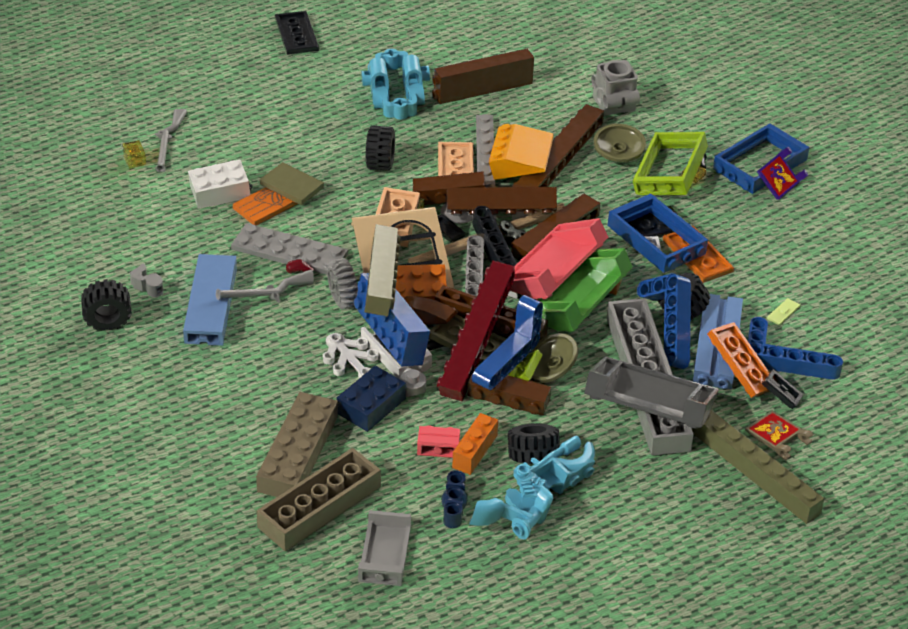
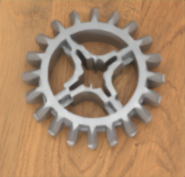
(342, 283)

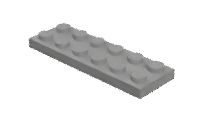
(286, 247)

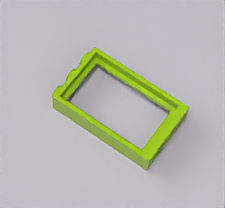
(670, 184)

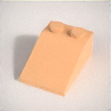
(399, 200)

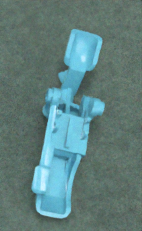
(535, 499)

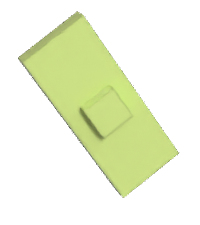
(783, 311)

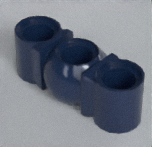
(454, 499)

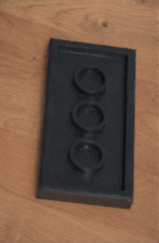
(296, 32)

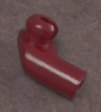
(297, 265)

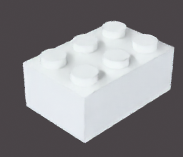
(219, 183)

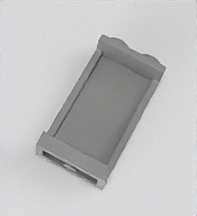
(385, 548)

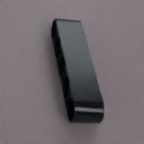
(494, 242)

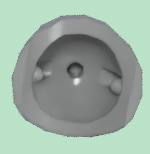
(414, 381)

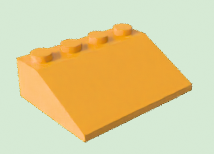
(519, 151)

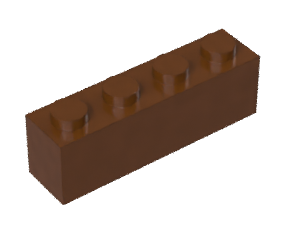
(434, 188)
(514, 393)

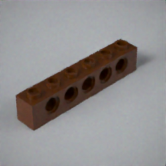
(462, 303)

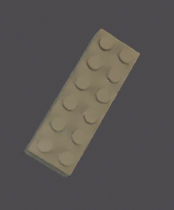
(297, 444)
(318, 499)

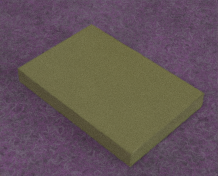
(291, 183)

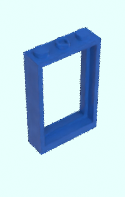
(771, 134)
(619, 219)

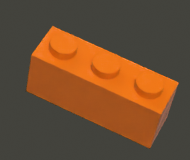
(475, 443)

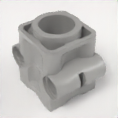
(615, 87)

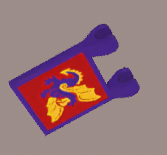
(779, 176)

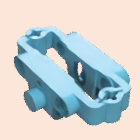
(413, 79)

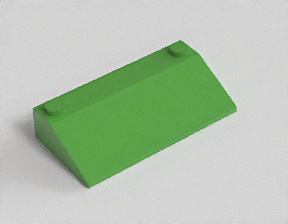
(585, 288)

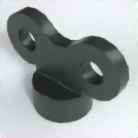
(511, 232)

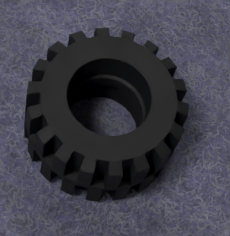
(380, 148)
(108, 294)
(699, 295)
(532, 441)

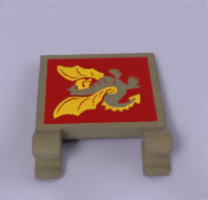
(776, 432)

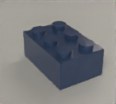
(371, 398)

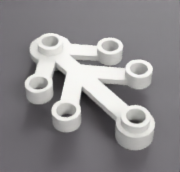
(338, 341)

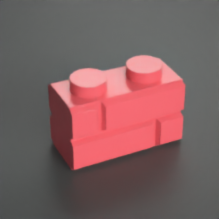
(437, 441)

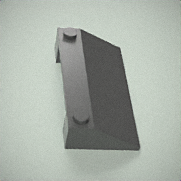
(651, 391)

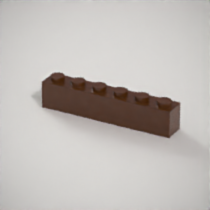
(502, 200)
(578, 210)

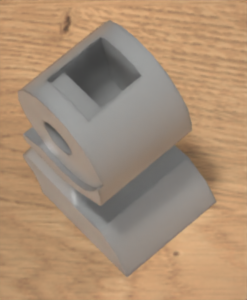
(151, 283)

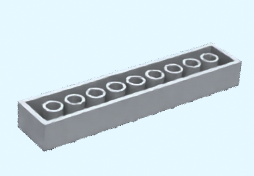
(640, 345)

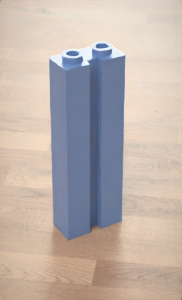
(205, 314)
(709, 365)

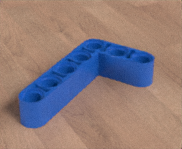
(677, 314)
(515, 347)
(791, 359)

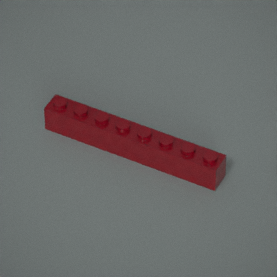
(476, 331)

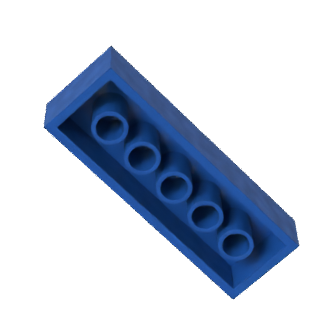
(399, 331)

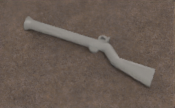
(164, 135)
(300, 279)

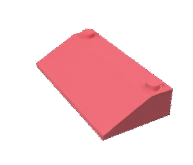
(557, 257)

